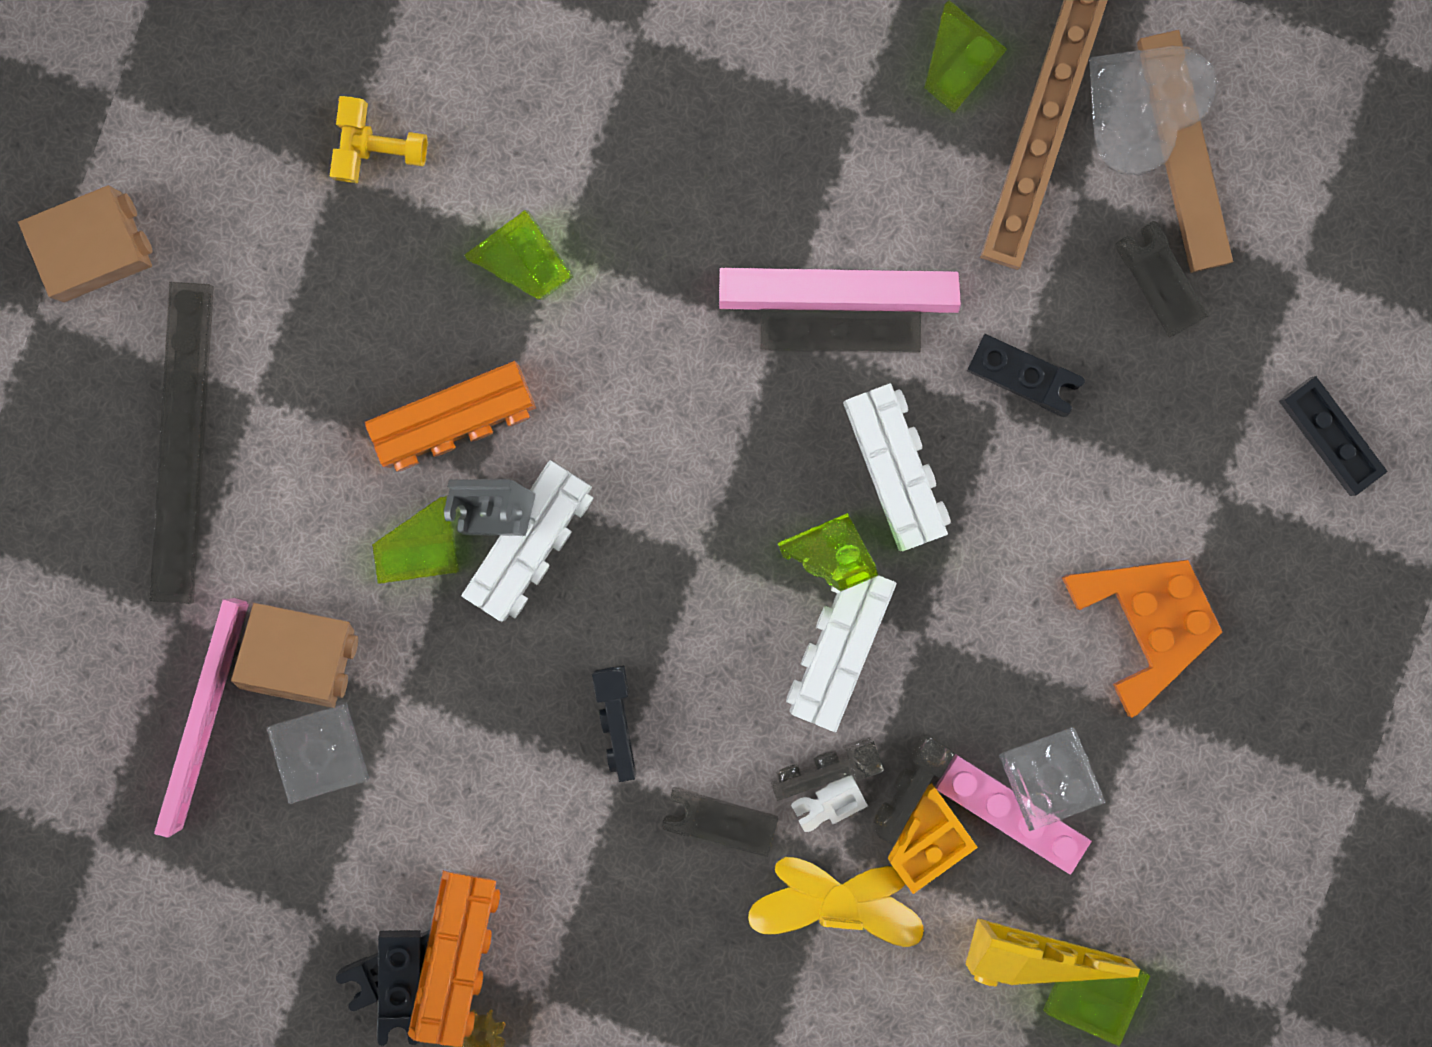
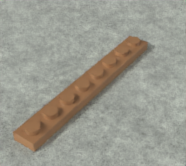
(1042, 132)

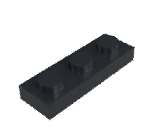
(1333, 436)

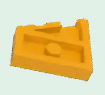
(929, 842)

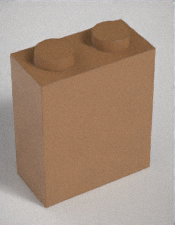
(86, 243)
(295, 655)

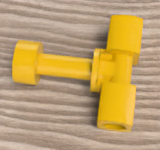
(359, 141)

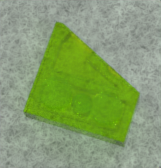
(522, 257)
(1099, 1005)

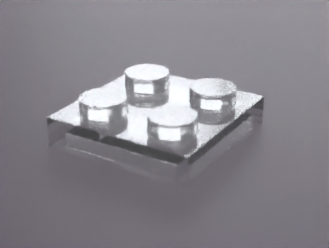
(317, 753)
(1051, 779)

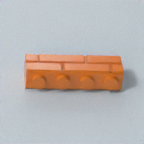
(451, 415)
(453, 959)

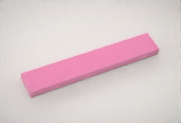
(839, 290)
(201, 717)

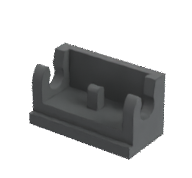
(489, 506)

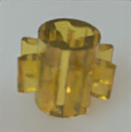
(490, 1027)

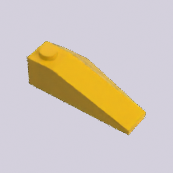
(1024, 957)

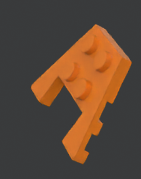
(1165, 615)

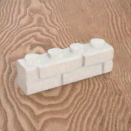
(896, 468)
(521, 559)
(840, 652)

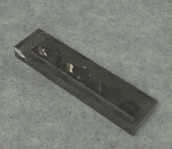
(840, 331)

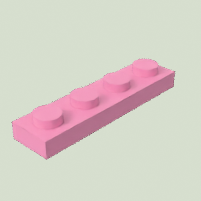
(1000, 808)

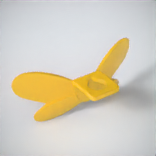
(851, 905)

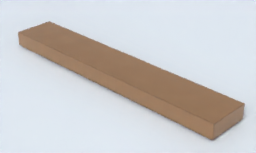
(1194, 187)

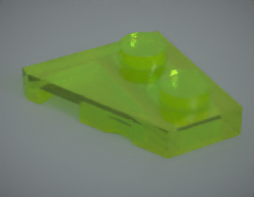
(960, 57)
(417, 547)
(832, 552)

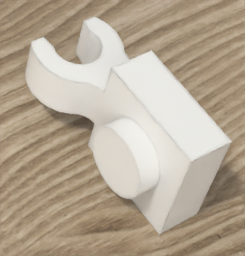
(834, 802)

